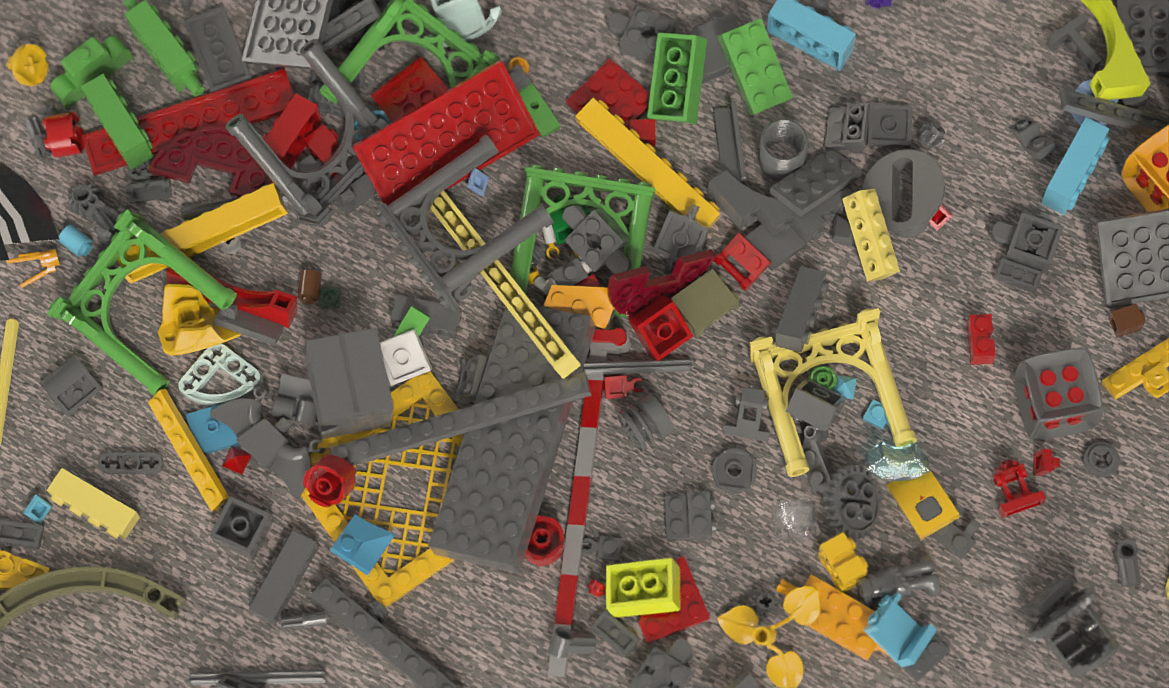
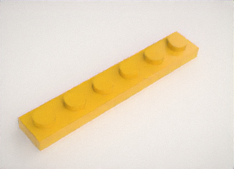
(188, 450)

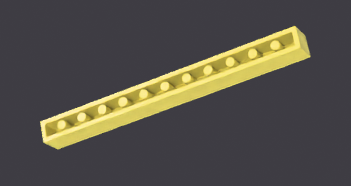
(507, 289)

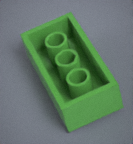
(755, 67)
(677, 78)
(118, 121)

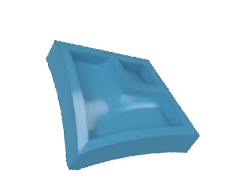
(362, 544)

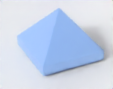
(477, 182)

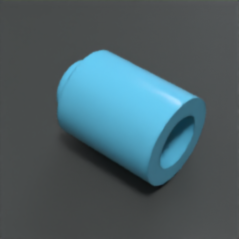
(75, 241)

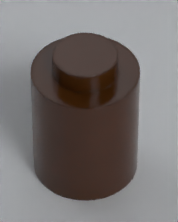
(309, 286)

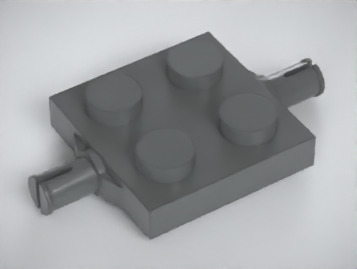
(680, 236)

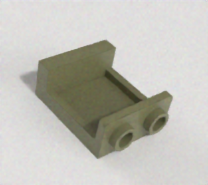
(705, 302)

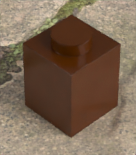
(1127, 320)

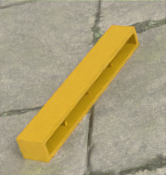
(644, 163)
(215, 227)

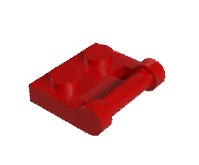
(748, 256)

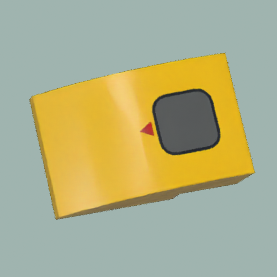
(924, 504)

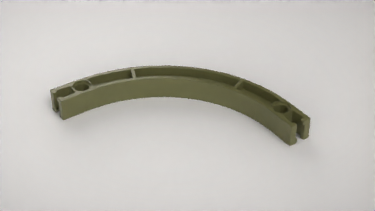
(83, 580)

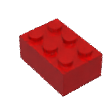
(289, 129)

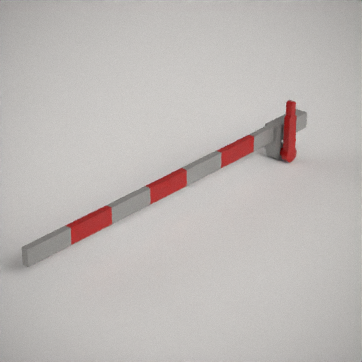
(603, 343)

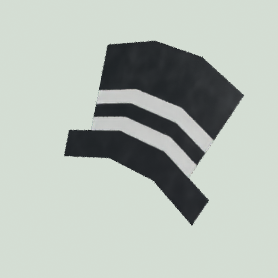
(22, 213)

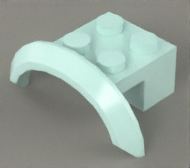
(464, 17)

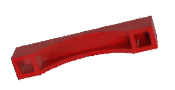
(270, 305)

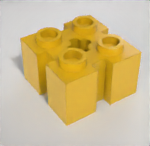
(842, 563)

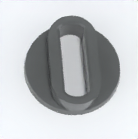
(927, 189)

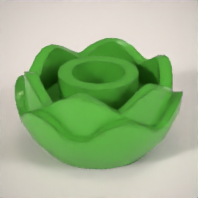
(825, 373)

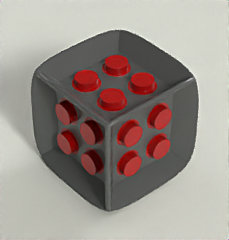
(1058, 393)

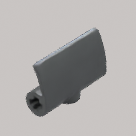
(295, 400)

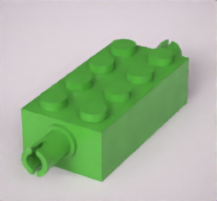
(163, 46)

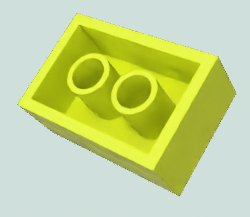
(643, 587)

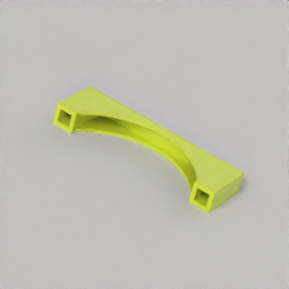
(1123, 71)

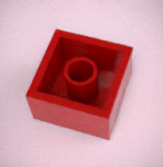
(660, 328)

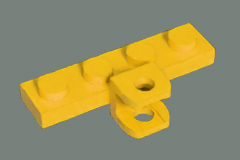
(1145, 369)

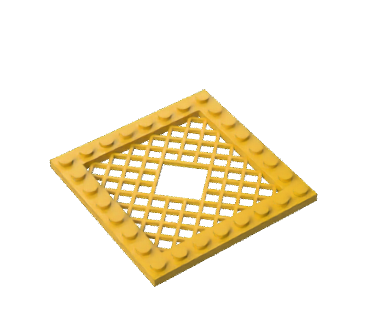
(421, 567)

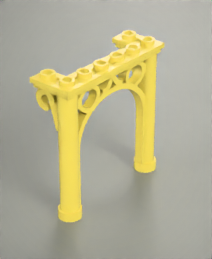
(764, 352)

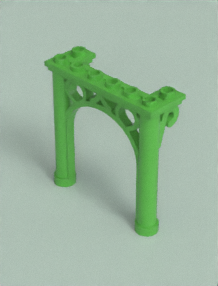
(419, 15)
(534, 190)
(131, 226)

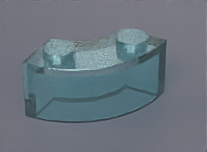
(897, 462)

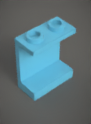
(898, 631)

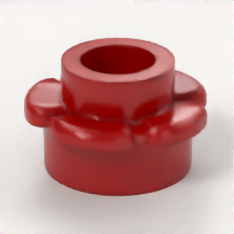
(596, 588)

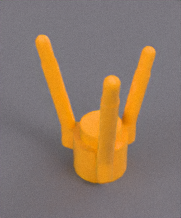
(48, 258)

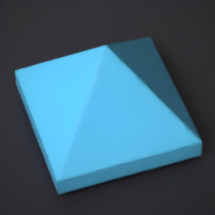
(845, 386)
(37, 509)

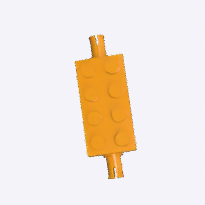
(840, 618)

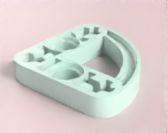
(220, 362)

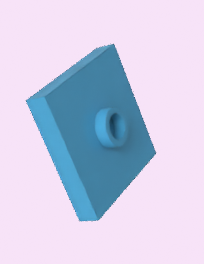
(209, 432)

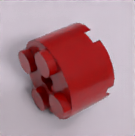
(63, 134)
(330, 480)
(550, 551)

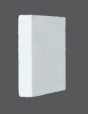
(404, 357)

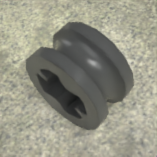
(537, 255)

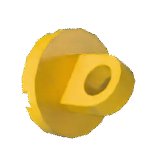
(29, 64)

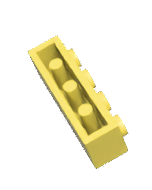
(870, 229)
(93, 504)

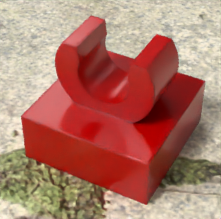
(1044, 462)

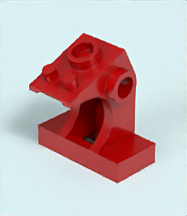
(1014, 471)

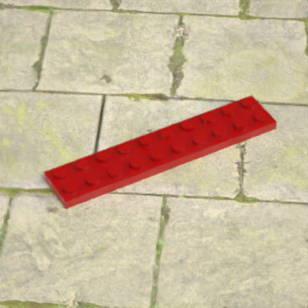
(254, 99)

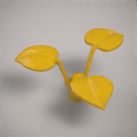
(741, 624)

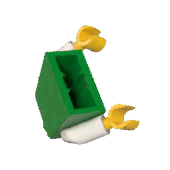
(559, 229)

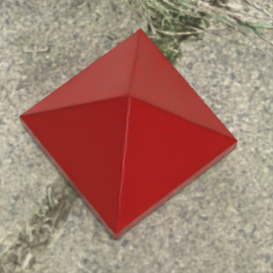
(237, 460)

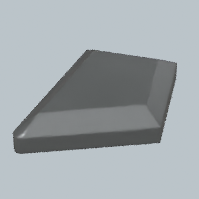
(842, 231)

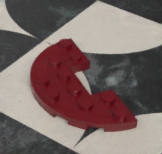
(214, 150)
(632, 291)

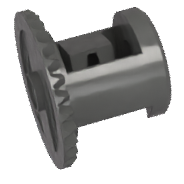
(1066, 643)

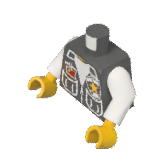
(568, 275)

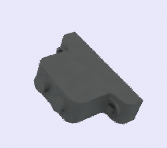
(715, 60)

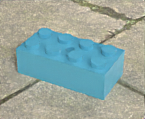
(811, 32)
(1076, 166)

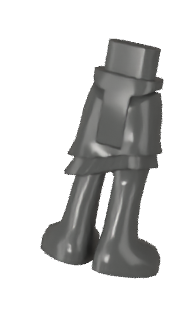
(892, 580)

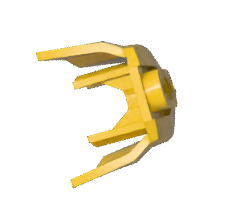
(189, 322)

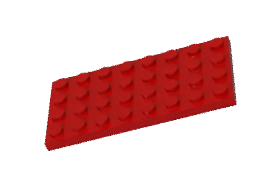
(445, 128)

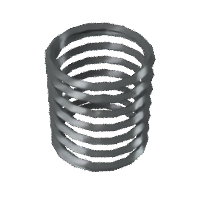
(782, 131)

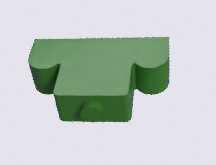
(86, 64)

